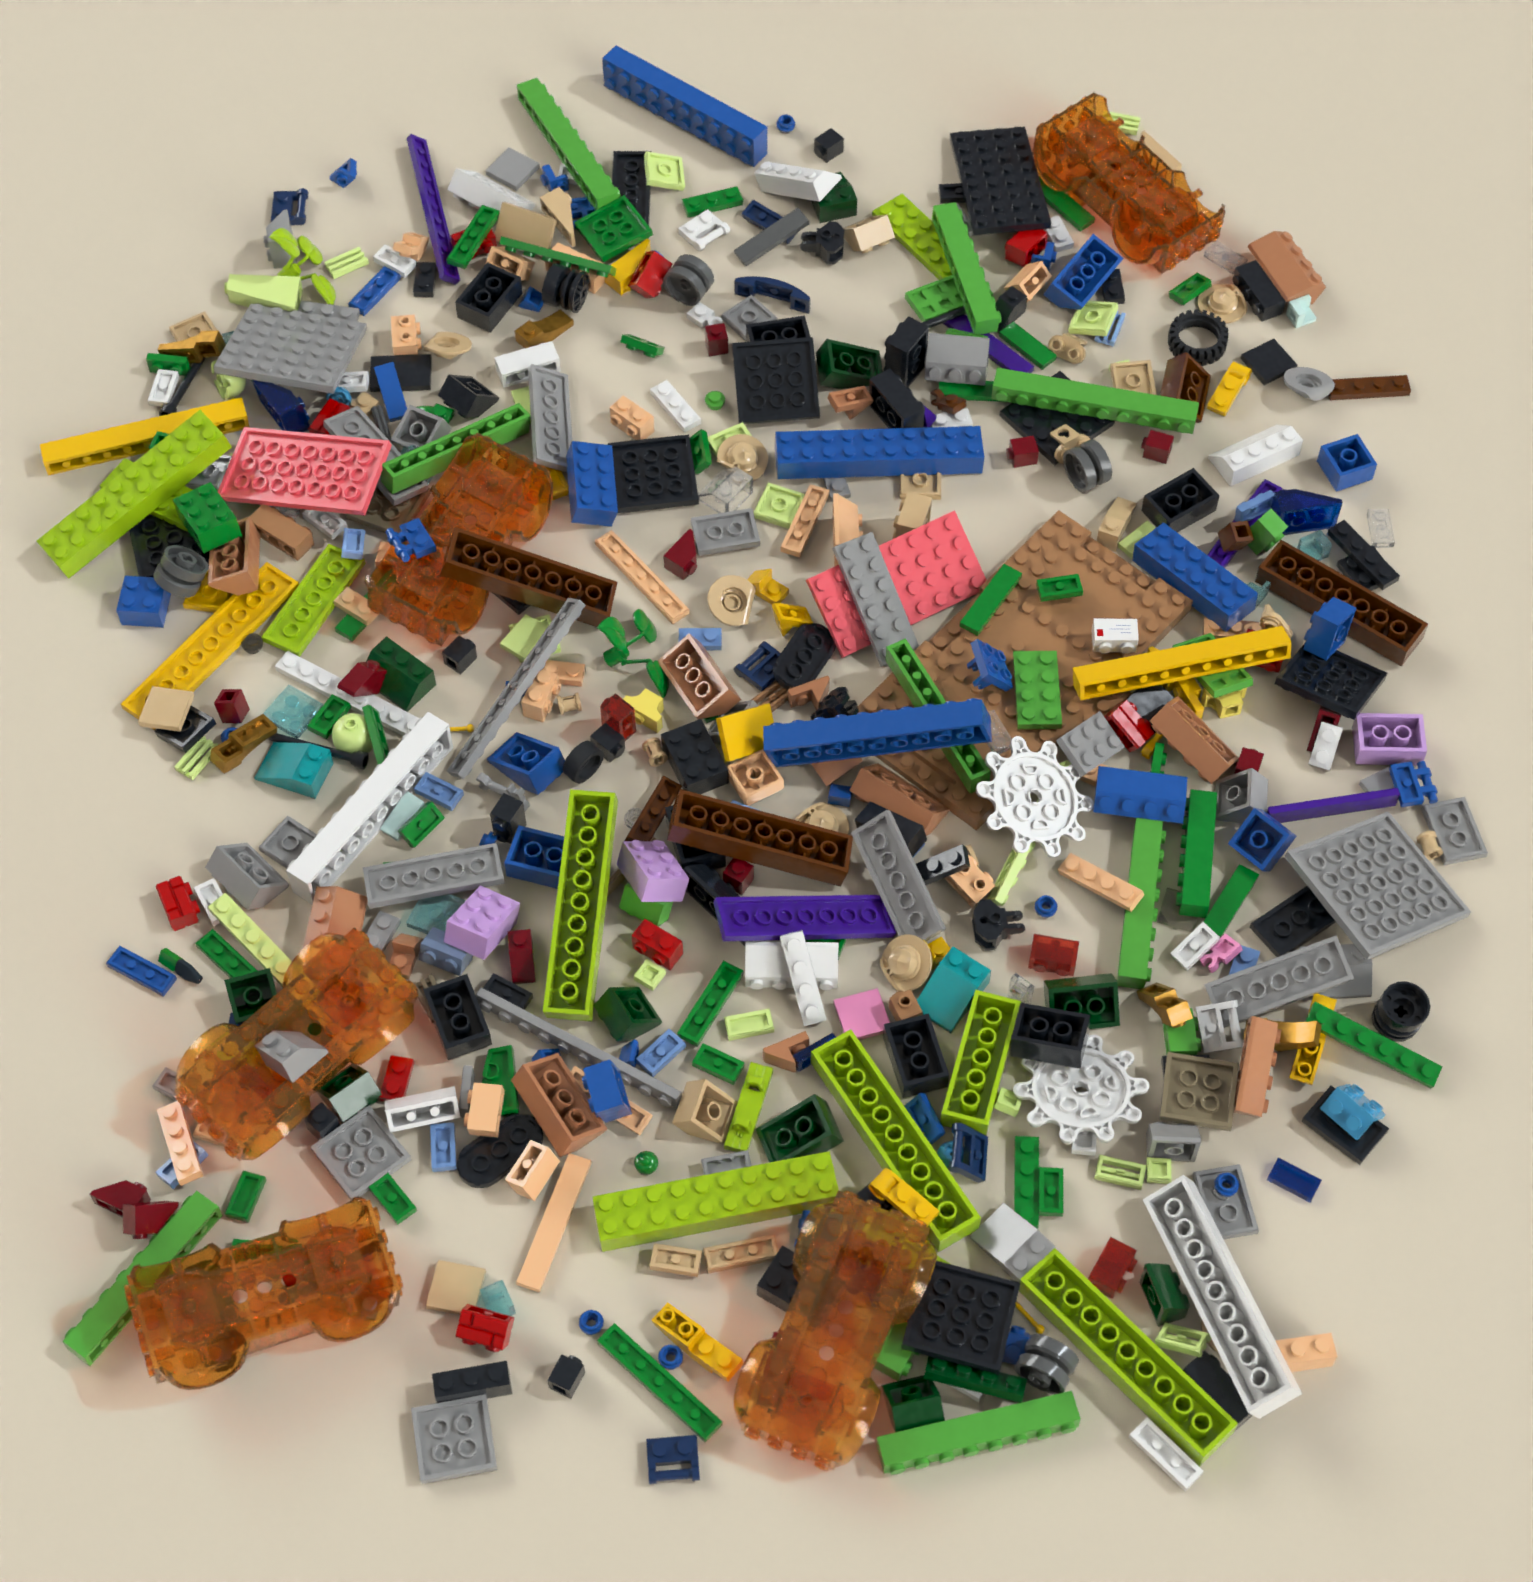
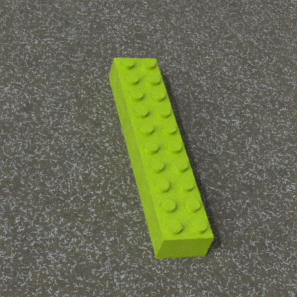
(134, 494)
(580, 905)
(893, 1135)
(714, 1201)
(1127, 1357)

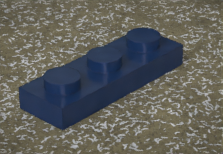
(762, 216)

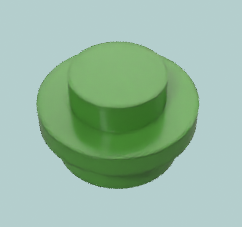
(715, 400)

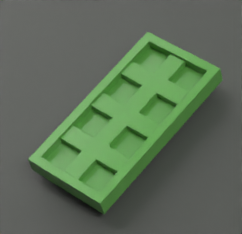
(935, 298)
(1223, 682)
(1037, 690)

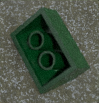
(406, 676)
(1086, 995)

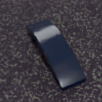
(773, 288)

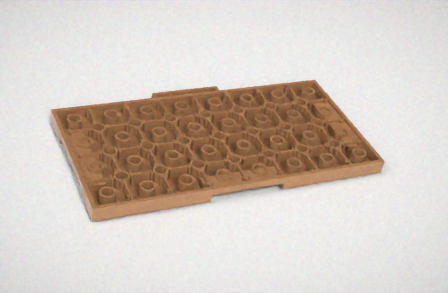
(1026, 624)

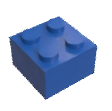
(1346, 462)
(142, 602)
(1329, 628)
(1262, 839)
(606, 1091)

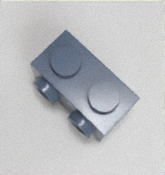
(442, 955)

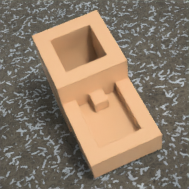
(412, 245)

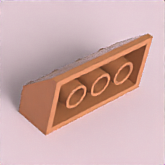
(1287, 266)
(236, 563)
(698, 679)
(1193, 740)
(894, 793)
(335, 912)
(1255, 1067)
(558, 1104)

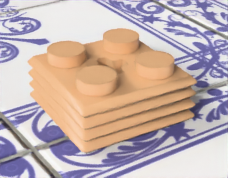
(766, 776)

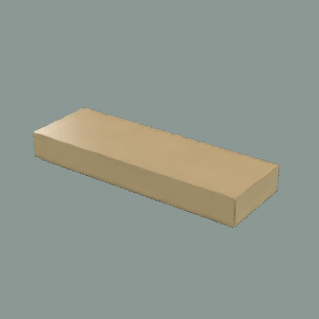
(740, 1253)

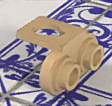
(1068, 347)
(1074, 440)
(1271, 619)

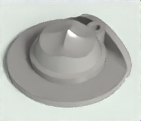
(1309, 382)

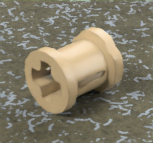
(569, 703)
(654, 751)
(1429, 845)

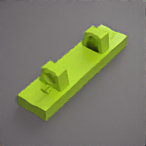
(748, 1108)

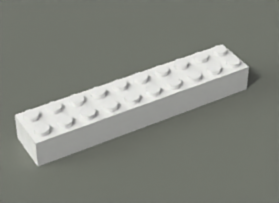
(369, 807)
(1222, 1297)

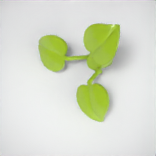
(289, 244)

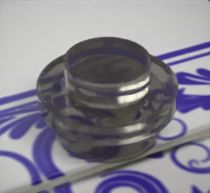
(252, 643)

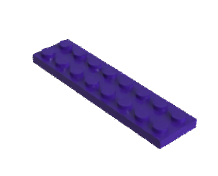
(818, 917)

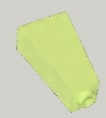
(265, 290)

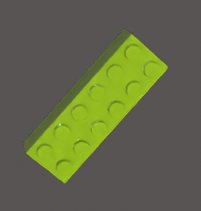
(980, 1061)

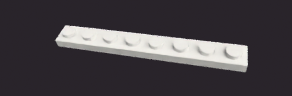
(327, 683)

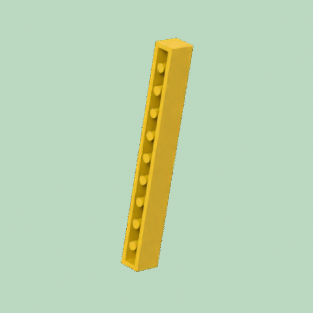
(134, 437)
(1181, 662)

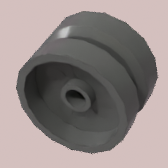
(688, 279)
(1087, 465)
(181, 571)
(1046, 1364)

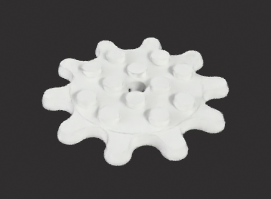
(1056, 793)
(1091, 1111)

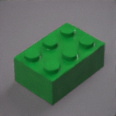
(207, 517)

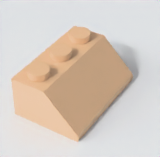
(845, 521)

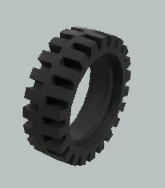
(1205, 321)

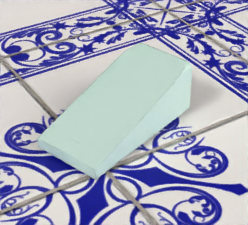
(403, 811)

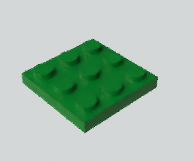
(613, 228)

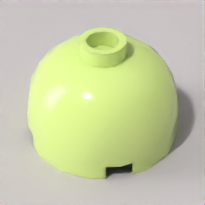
(227, 385)
(351, 734)

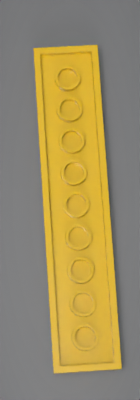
(216, 638)

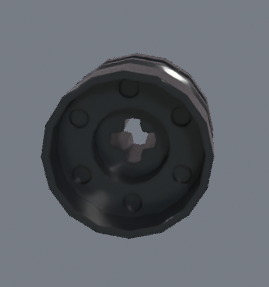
(565, 288)
(1401, 1011)

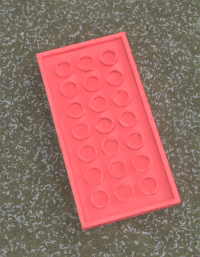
(304, 470)
(928, 568)

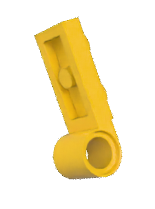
(1228, 388)
(902, 1196)

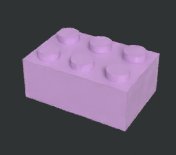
(1389, 738)
(652, 871)
(481, 922)

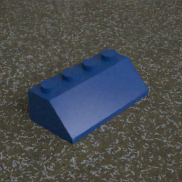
(1083, 274)
(1140, 794)

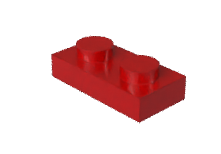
(396, 1078)

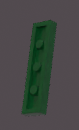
(985, 1382)

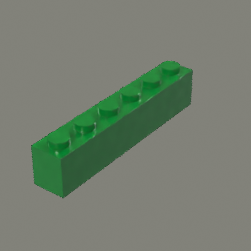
(1198, 854)

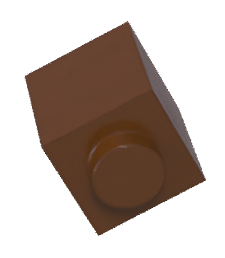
(1235, 536)

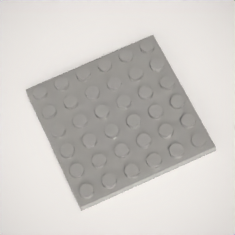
(290, 348)
(1377, 885)

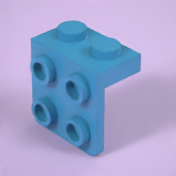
(1352, 1109)

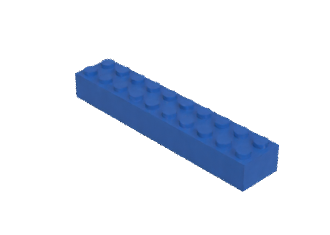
(685, 106)
(878, 452)
(877, 733)

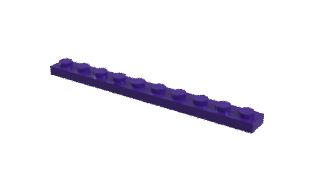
(432, 208)

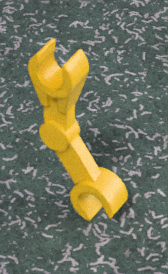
(1148, 749)

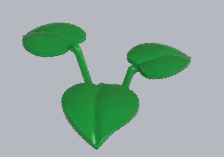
(618, 654)

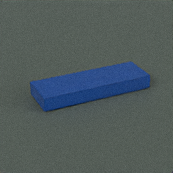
(374, 290)
(391, 391)
(141, 971)

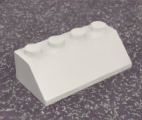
(795, 181)
(484, 191)
(1257, 453)
(769, 969)

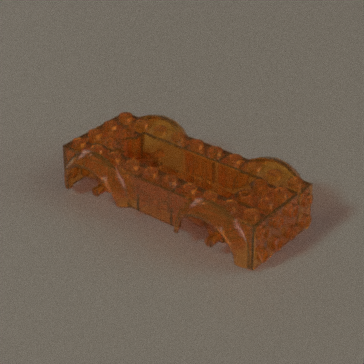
(1148, 228)
(510, 504)
(330, 982)
(203, 1335)
(784, 1386)

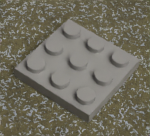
(360, 1152)
(453, 1439)

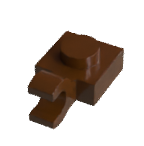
(949, 403)

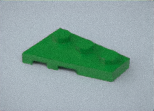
(499, 1070)

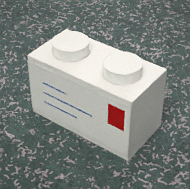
(1115, 635)

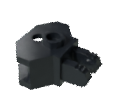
(826, 242)
(836, 704)
(992, 925)

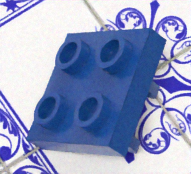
(990, 665)

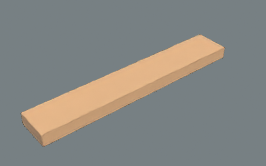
(642, 577)
(554, 1223)

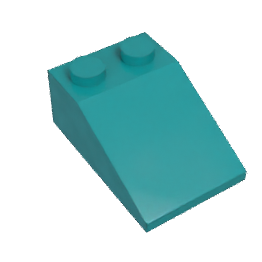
(296, 767)
(952, 988)

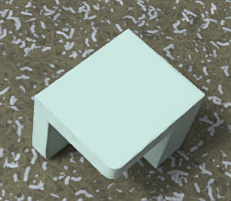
(1299, 311)

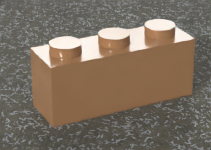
(282, 531)

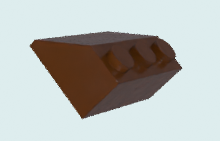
(1186, 381)

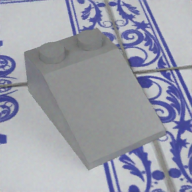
(1012, 1242)

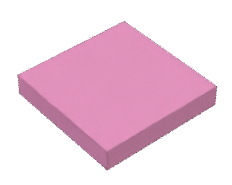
(862, 1014)

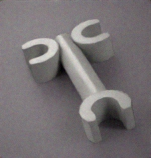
(487, 783)

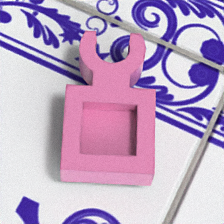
(1222, 951)

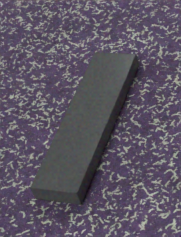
(771, 237)

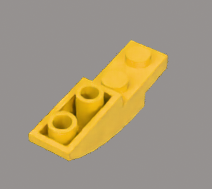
(1187, 690)
(1307, 1059)
(697, 1343)

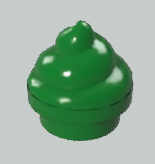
(646, 1162)

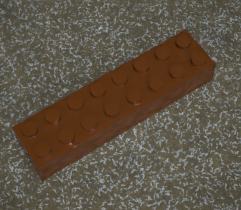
(526, 576)
(1311, 583)
(760, 838)

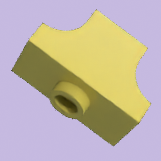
(1225, 705)
(647, 709)

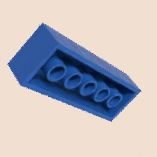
(1192, 572)

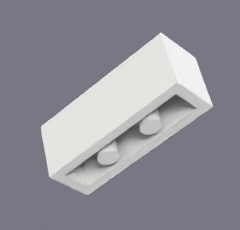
(514, 366)
(422, 1109)

